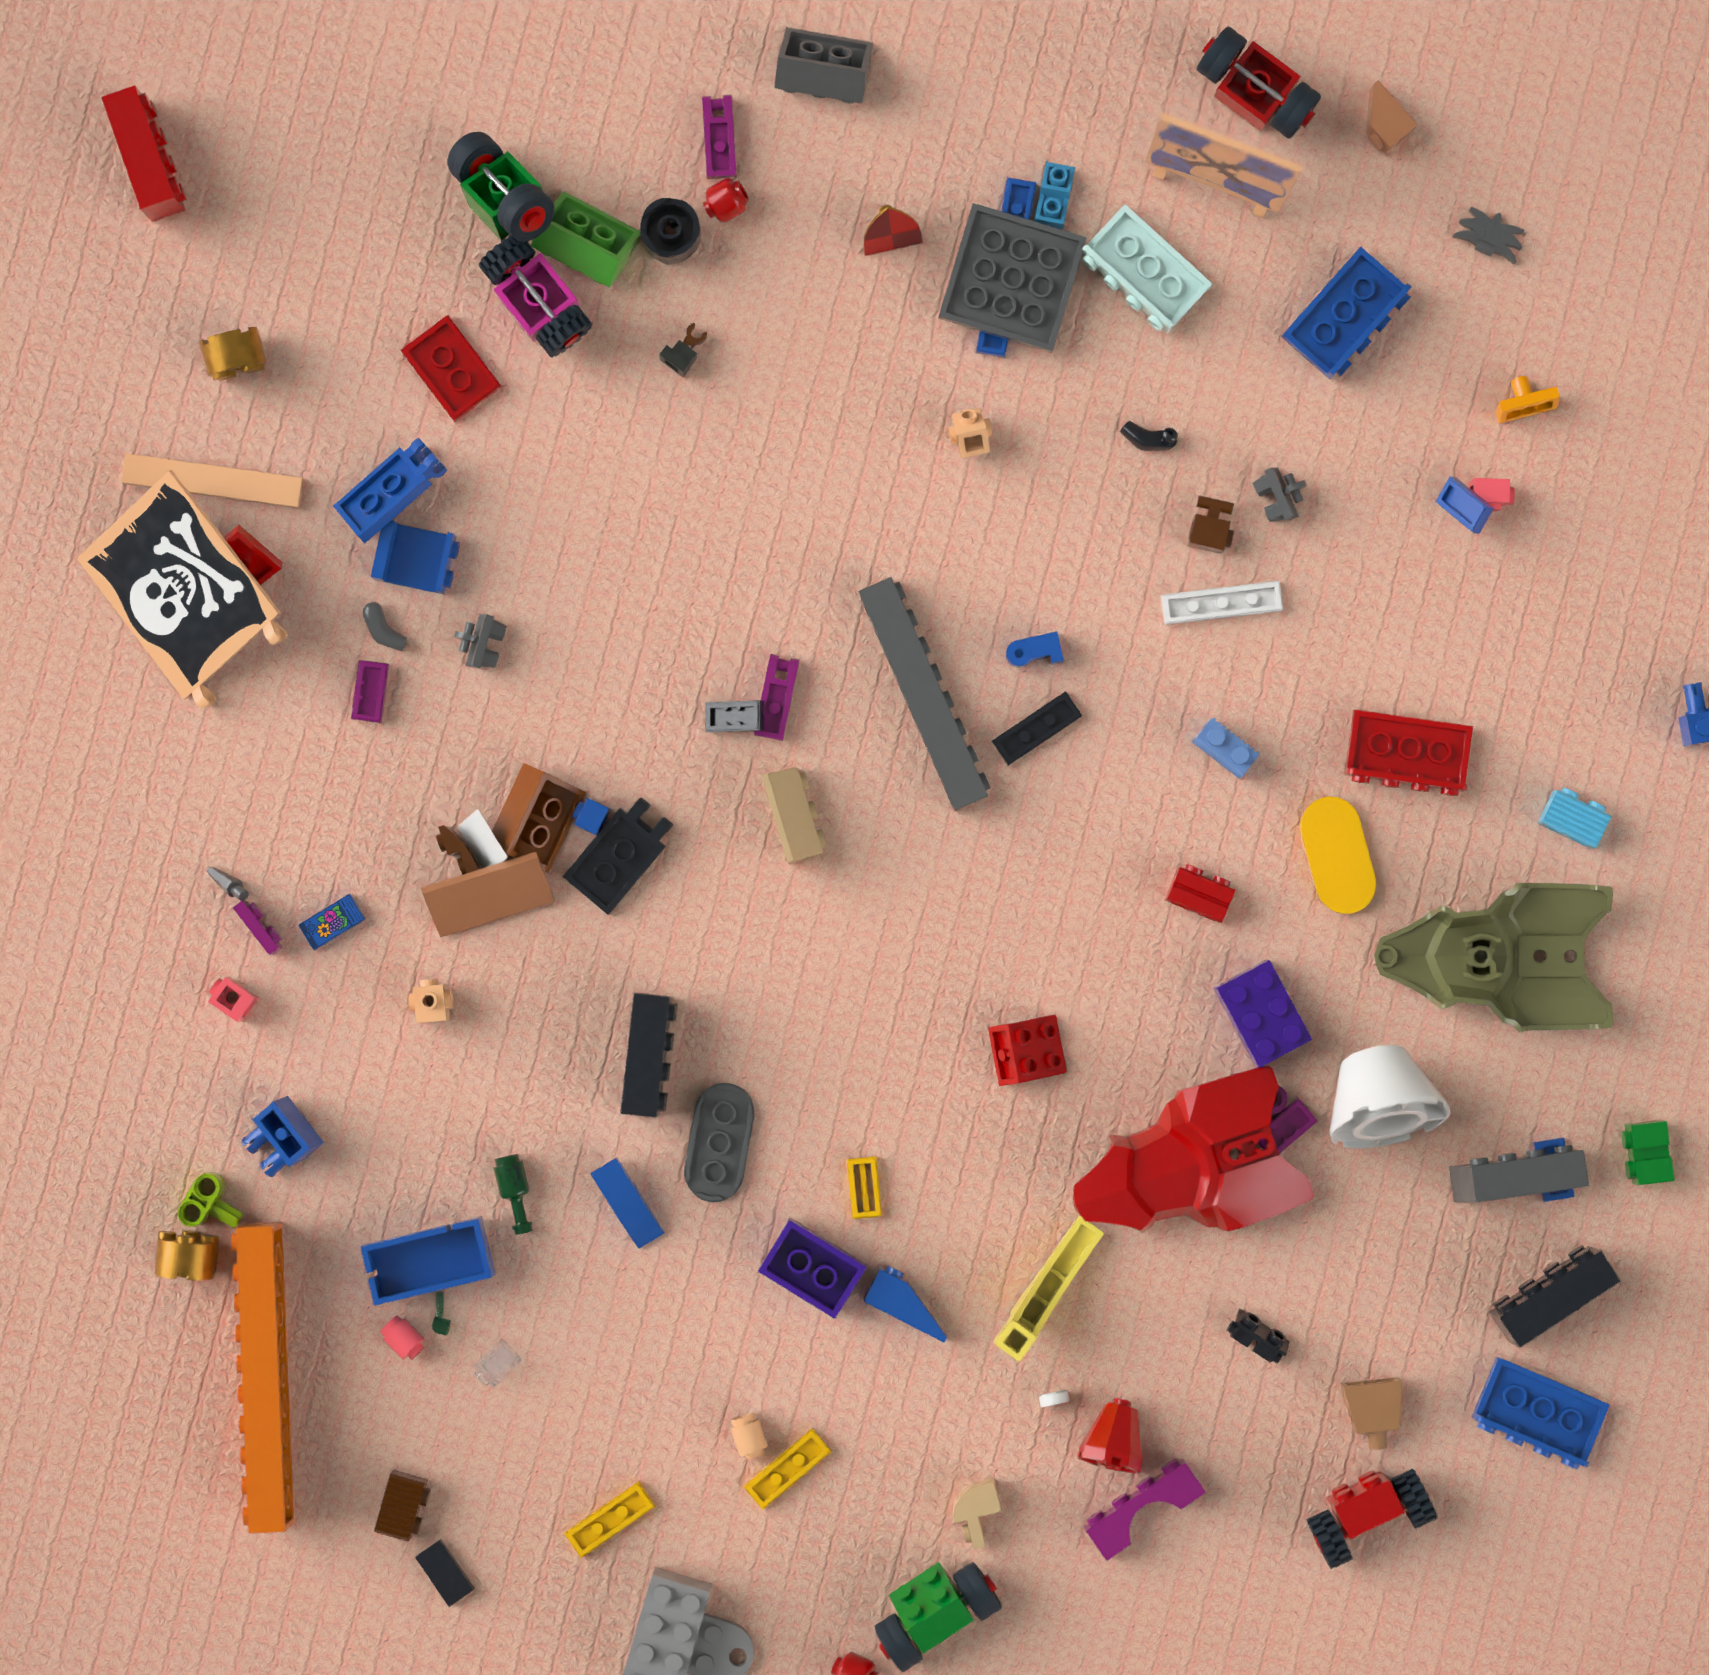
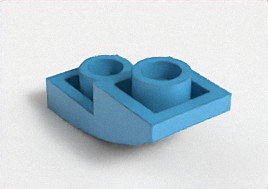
(1054, 195)

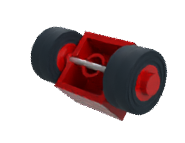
(1257, 84)

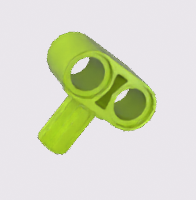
(208, 1203)

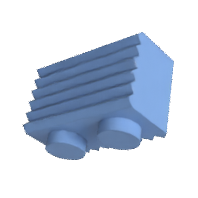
(1225, 748)

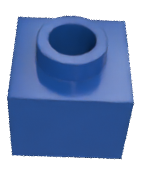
(591, 816)

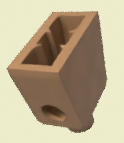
(1374, 1408)

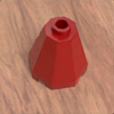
(1114, 1439)

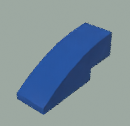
(627, 1202)

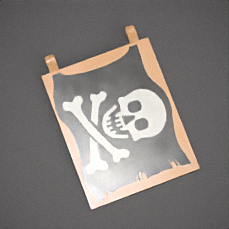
(180, 587)

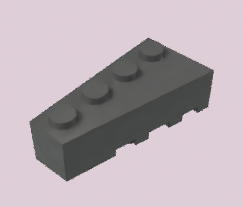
(1519, 1176)

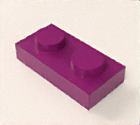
(267, 936)

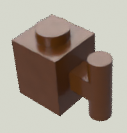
(1209, 531)

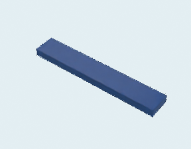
(1018, 202)

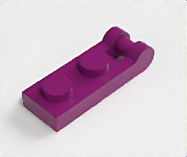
(719, 138)
(777, 697)

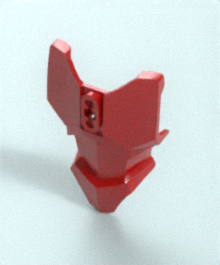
(1186, 1165)

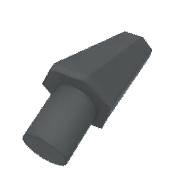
(228, 883)

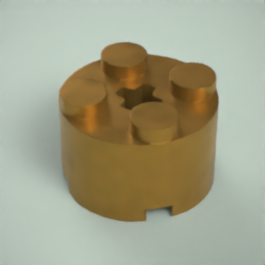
(233, 352)
(186, 1255)

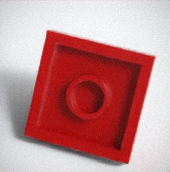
(253, 554)

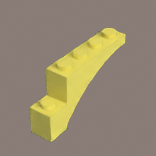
(1047, 1288)

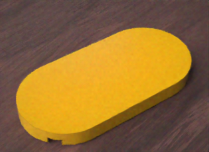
(1337, 855)

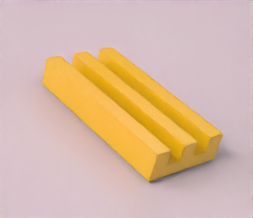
(862, 1161)

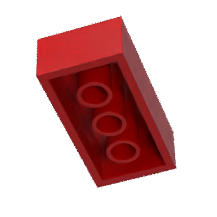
(143, 153)

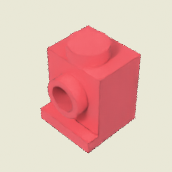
(1494, 491)
(237, 1010)

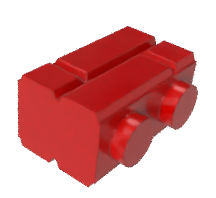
(1200, 894)

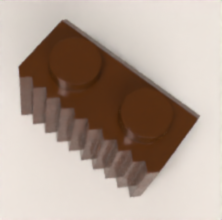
(401, 1506)

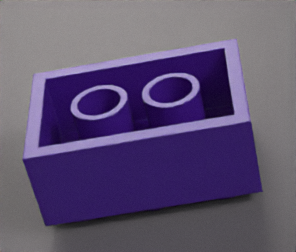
(1262, 1013)
(812, 1268)

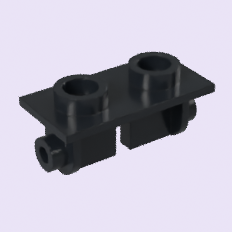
(1271, 1342)

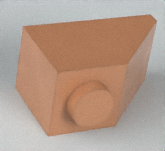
(1386, 119)

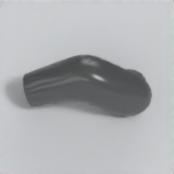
(379, 628)

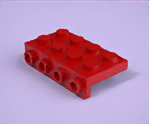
(1408, 752)

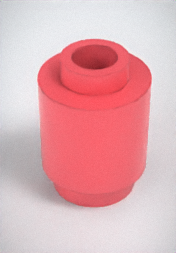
(402, 1338)

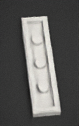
(1221, 602)

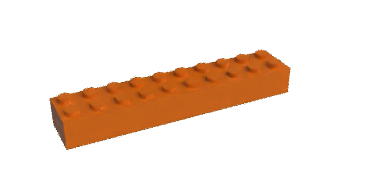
(264, 1377)

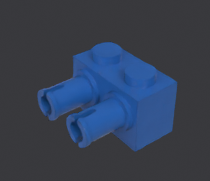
(1695, 722)
(286, 1131)

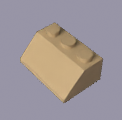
(794, 814)

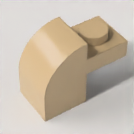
(974, 1502)

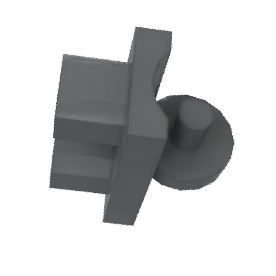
(1273, 482)
(478, 654)

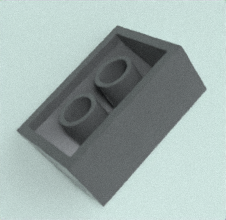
(823, 65)

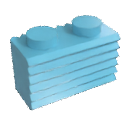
(1574, 818)

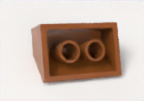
(537, 815)

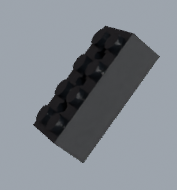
(646, 1055)
(1554, 1295)

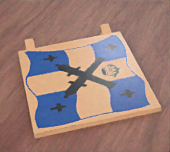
(1221, 164)

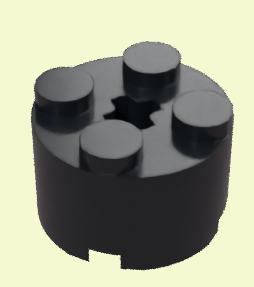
(677, 215)

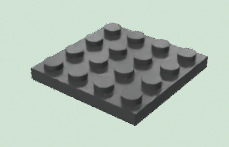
(1012, 277)

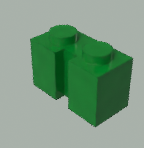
(1647, 1152)

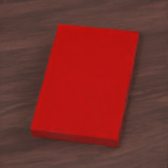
(451, 368)

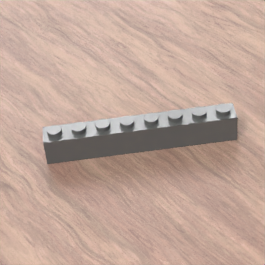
(923, 694)

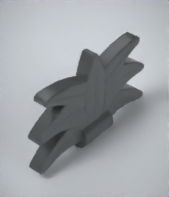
(1490, 235)

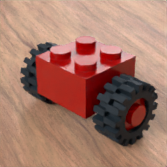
(1366, 1507)

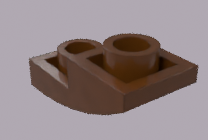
(453, 844)

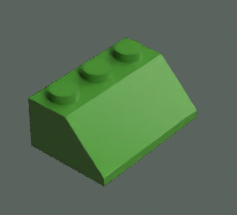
(587, 240)

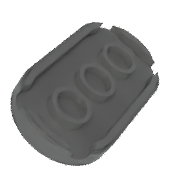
(719, 1142)

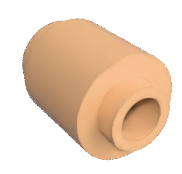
(748, 1436)

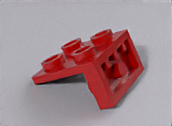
(1027, 1050)

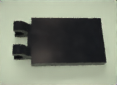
(618, 857)

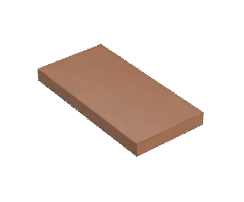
(488, 894)

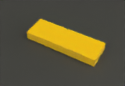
(787, 1468)
(609, 1519)

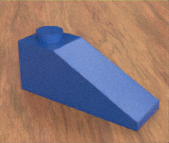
(897, 1298)

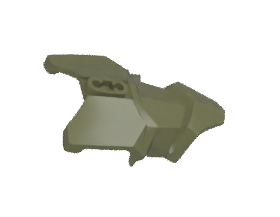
(1490, 958)

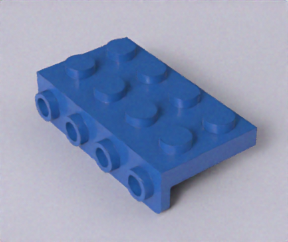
(1346, 314)
(1540, 1413)

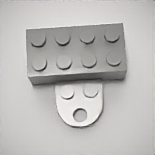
(678, 1635)

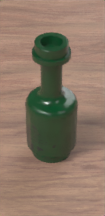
(513, 1186)

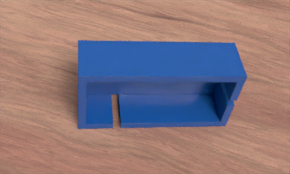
(428, 1260)

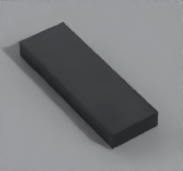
(1036, 728)

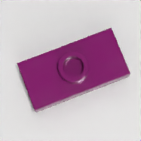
(370, 691)
(1290, 1125)

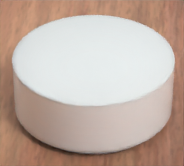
(1054, 1398)

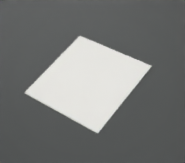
(481, 840)

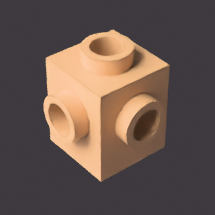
(970, 432)
(442, 1001)

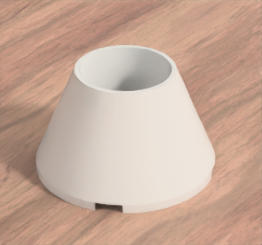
(1383, 1099)

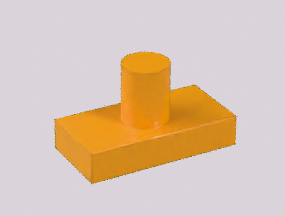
(1526, 401)

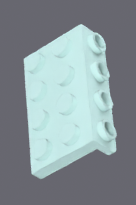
(1145, 269)

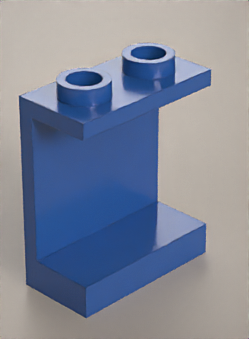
(415, 558)

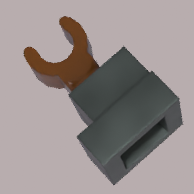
(681, 356)

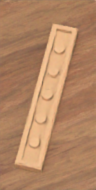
(215, 480)

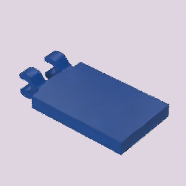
(389, 489)

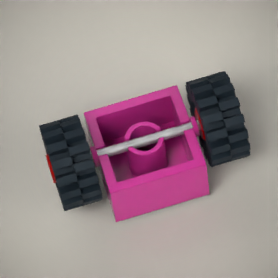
(535, 295)

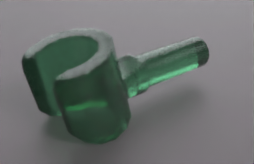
(440, 1325)

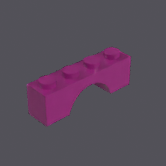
(1112, 1528)

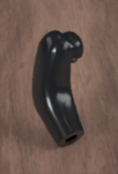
(1149, 440)

